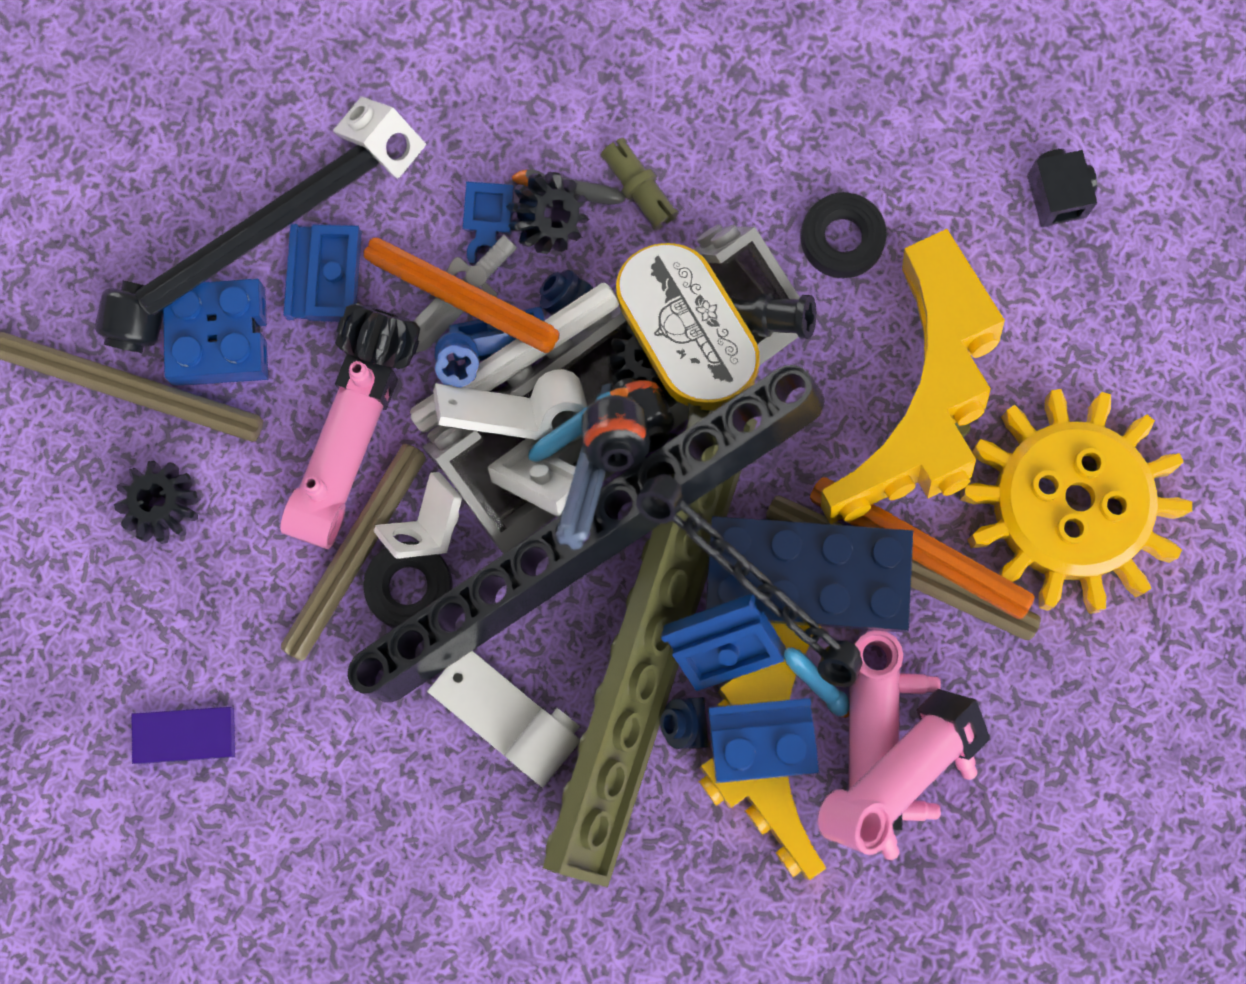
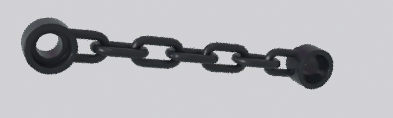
(660, 502)

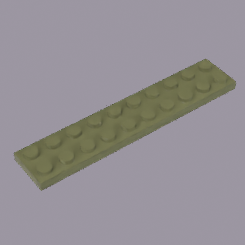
(633, 693)

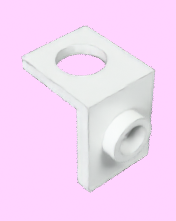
(372, 125)
(434, 524)

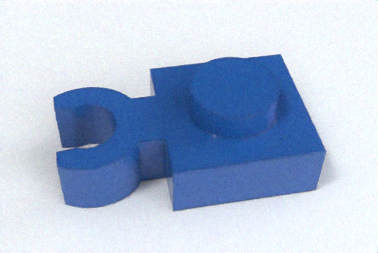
(486, 214)

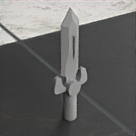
(438, 314)

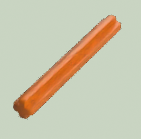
(462, 295)
(946, 561)

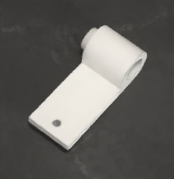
(553, 401)
(506, 717)

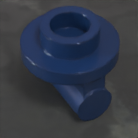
(561, 290)
(685, 723)

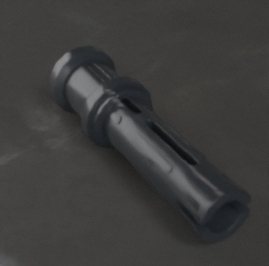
(777, 315)

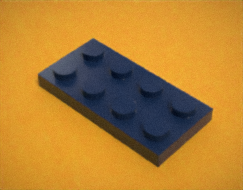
(830, 571)

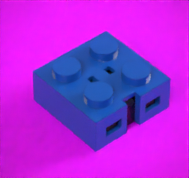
(216, 334)

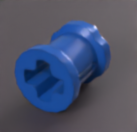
(463, 346)

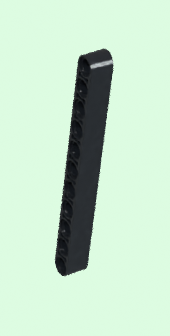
(607, 537)

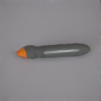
(593, 192)

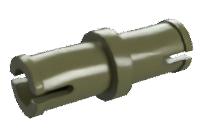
(639, 183)

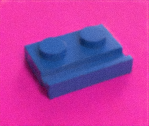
(322, 271)
(724, 642)
(763, 740)

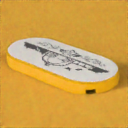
(687, 325)

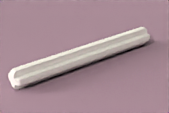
(520, 355)

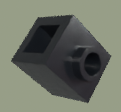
(1062, 187)

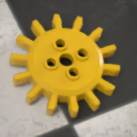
(1035, 521)

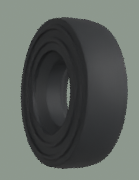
(851, 208)
(378, 579)

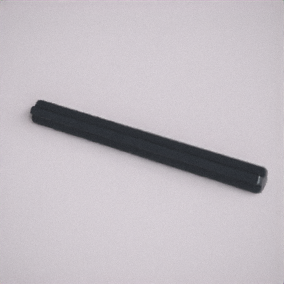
(255, 229)

